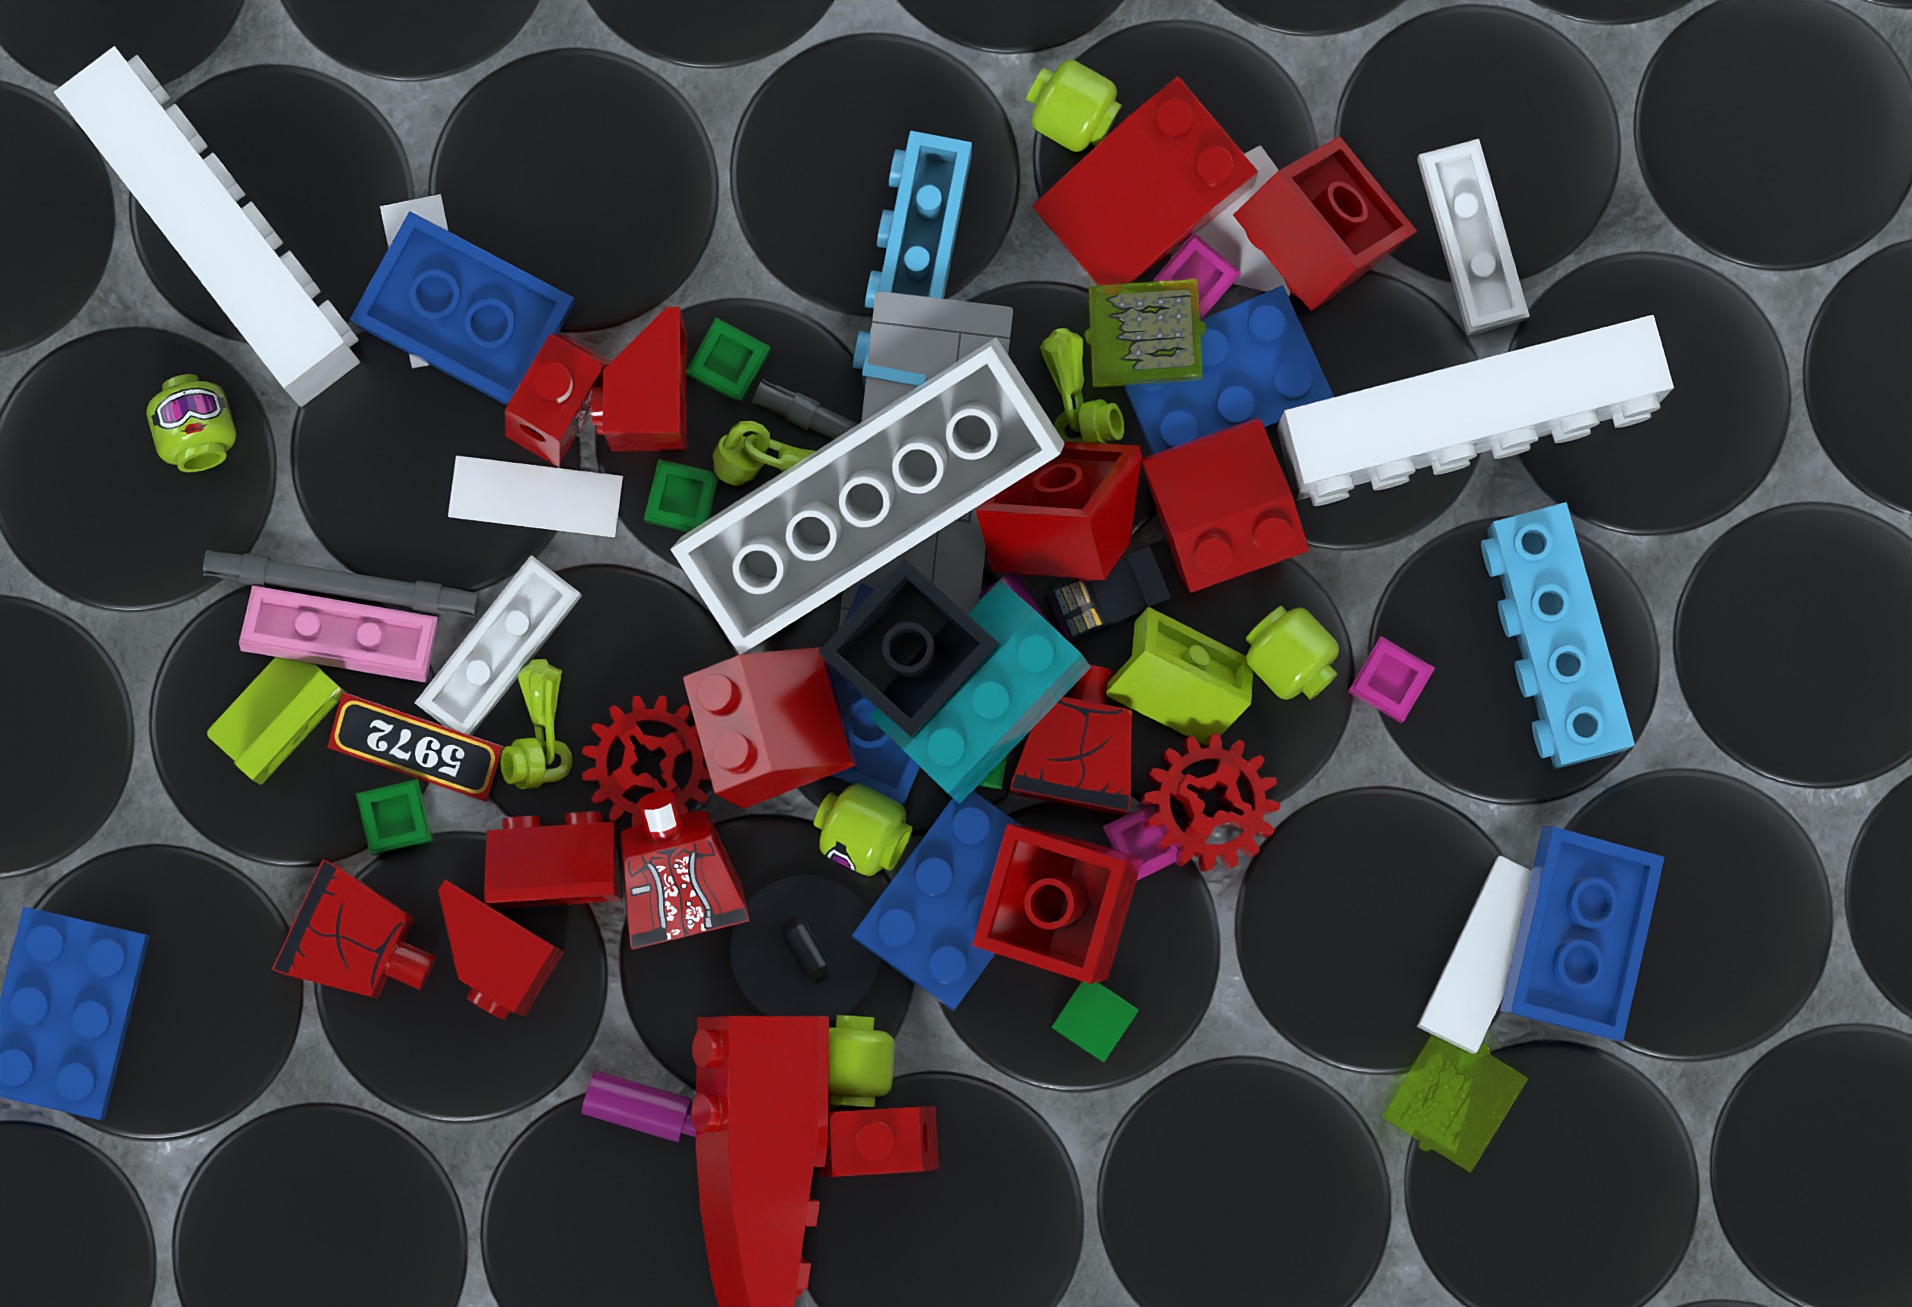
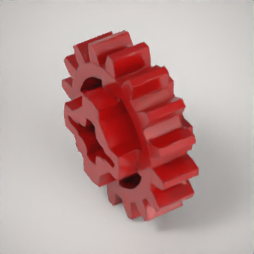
(624, 779)
(1222, 779)

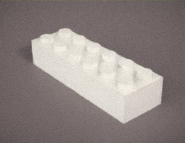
(198, 213)
(1474, 409)
(868, 496)

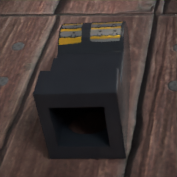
(1102, 604)

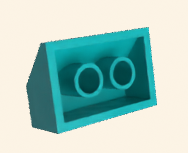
(1000, 698)

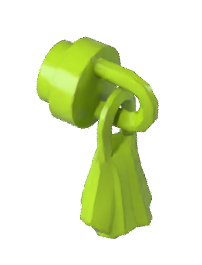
(1094, 419)
(741, 457)
(526, 758)

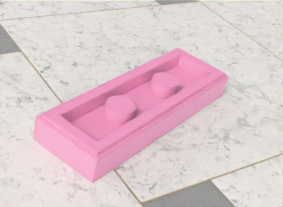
(338, 633)

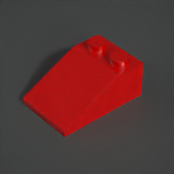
(1146, 188)

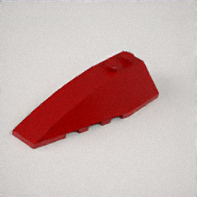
(757, 1142)

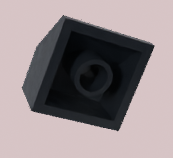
(907, 648)

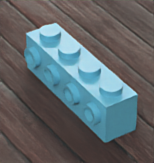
(918, 232)
(1558, 636)

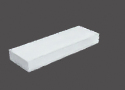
(1473, 237)
(498, 648)
(1480, 961)

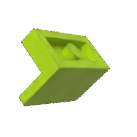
(1182, 678)
(274, 715)

